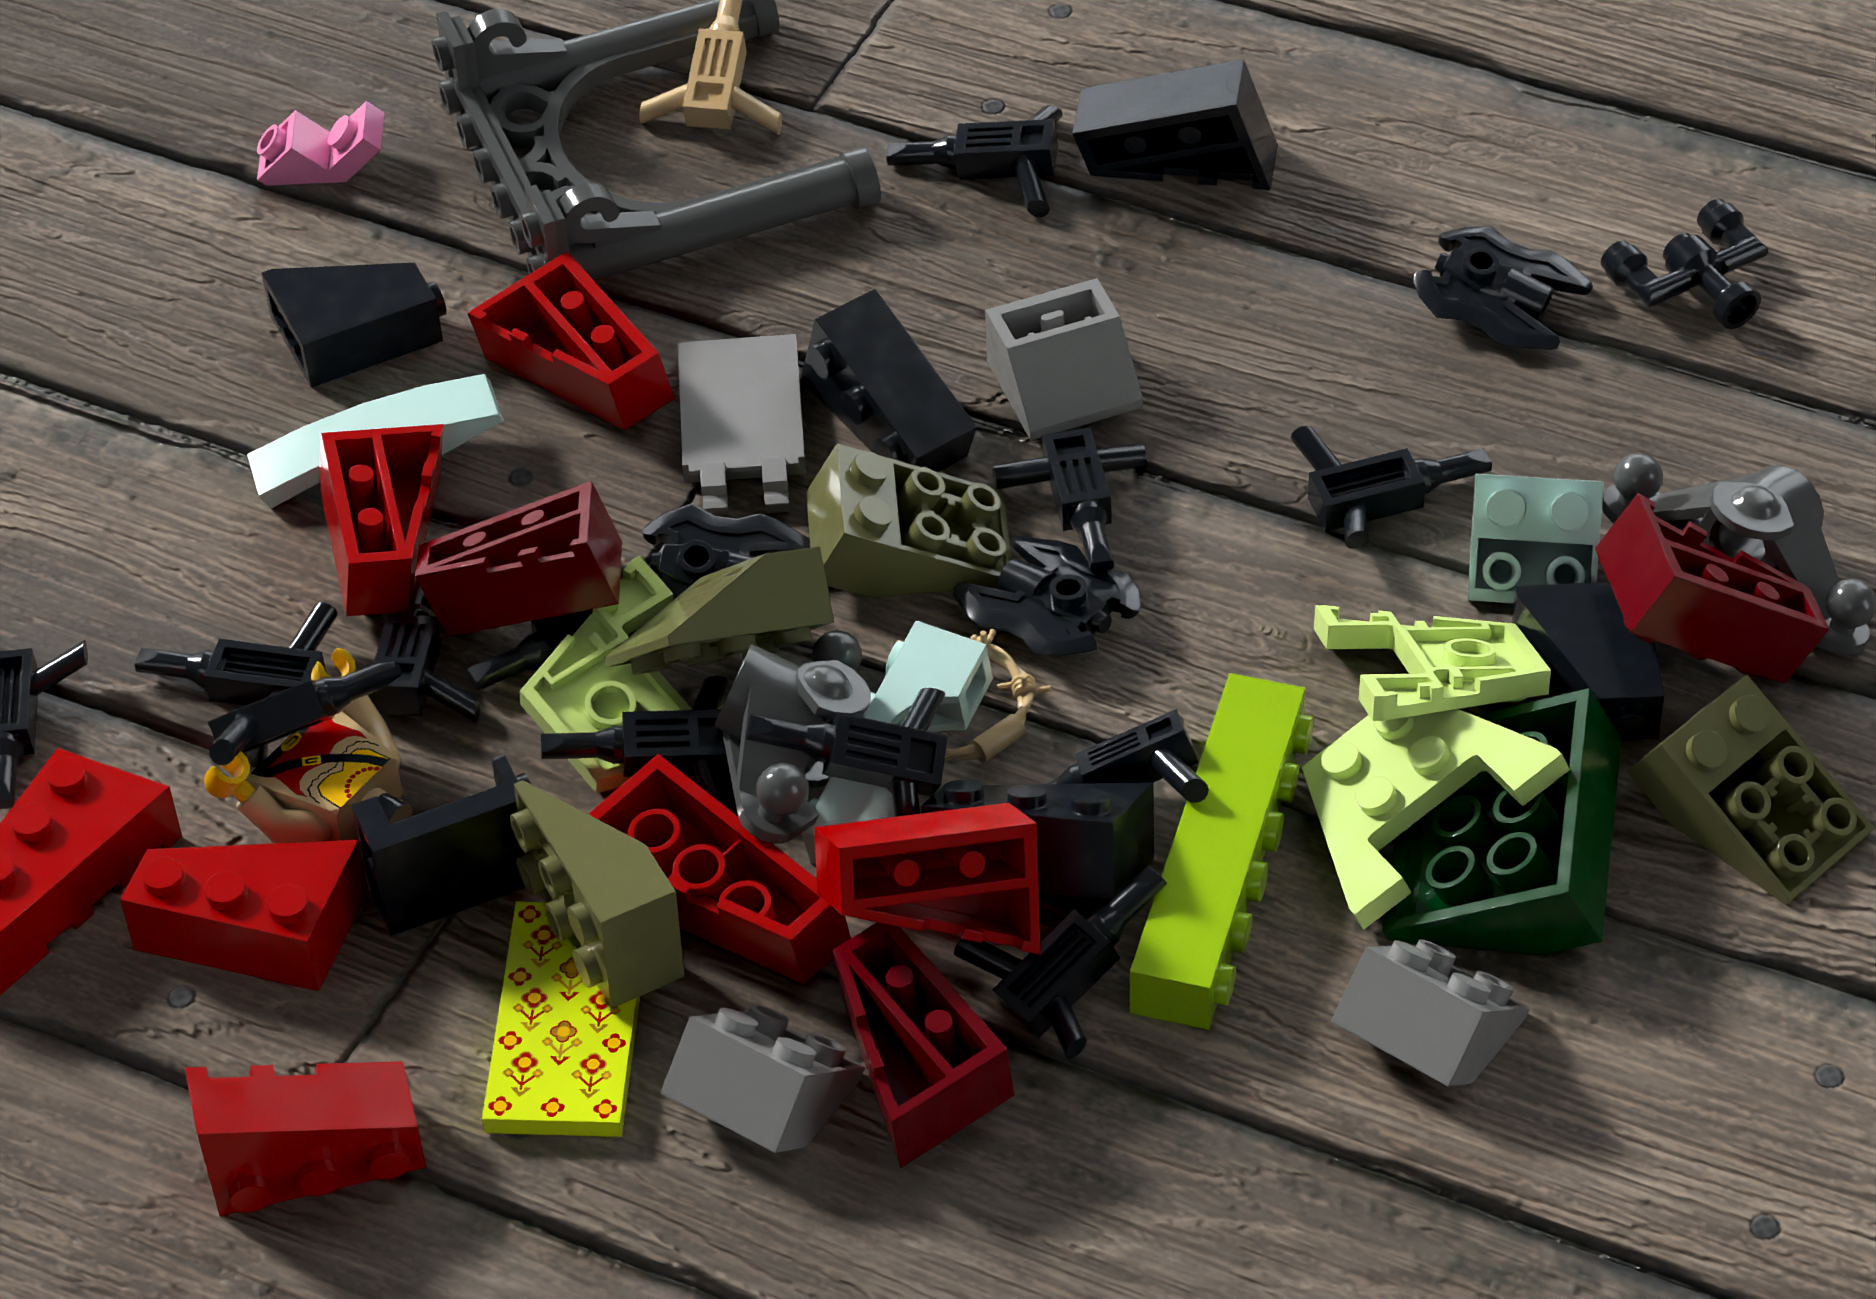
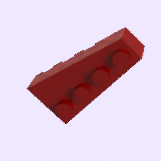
(67, 846)
(724, 878)

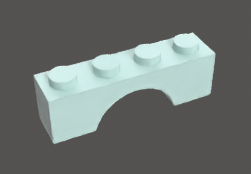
(924, 660)

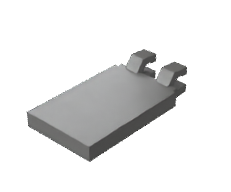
(741, 416)

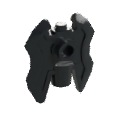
(1498, 286)
(708, 543)
(1051, 598)

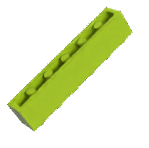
(1219, 853)

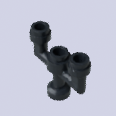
(1694, 264)

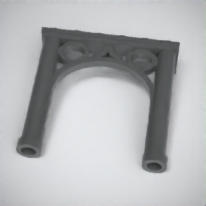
(621, 234)

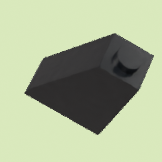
(352, 315)
(1588, 646)

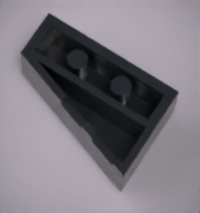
(1178, 124)
(885, 386)
(1087, 834)

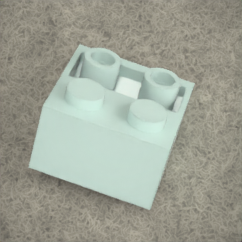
(1532, 534)

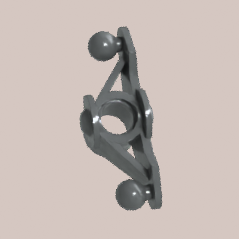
(1770, 517)
(773, 780)

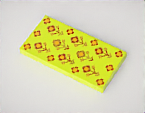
(557, 1044)

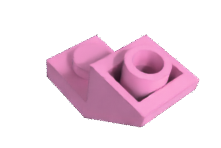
(310, 154)

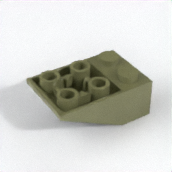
(904, 526)
(757, 602)
(1752, 793)
(600, 895)

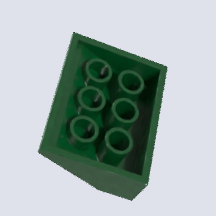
(1512, 872)

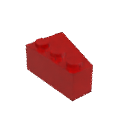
(573, 343)
(303, 1133)

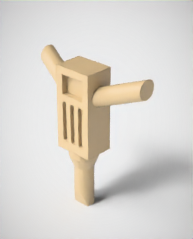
(715, 80)

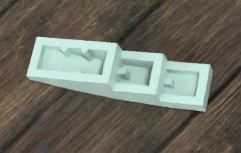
(293, 461)

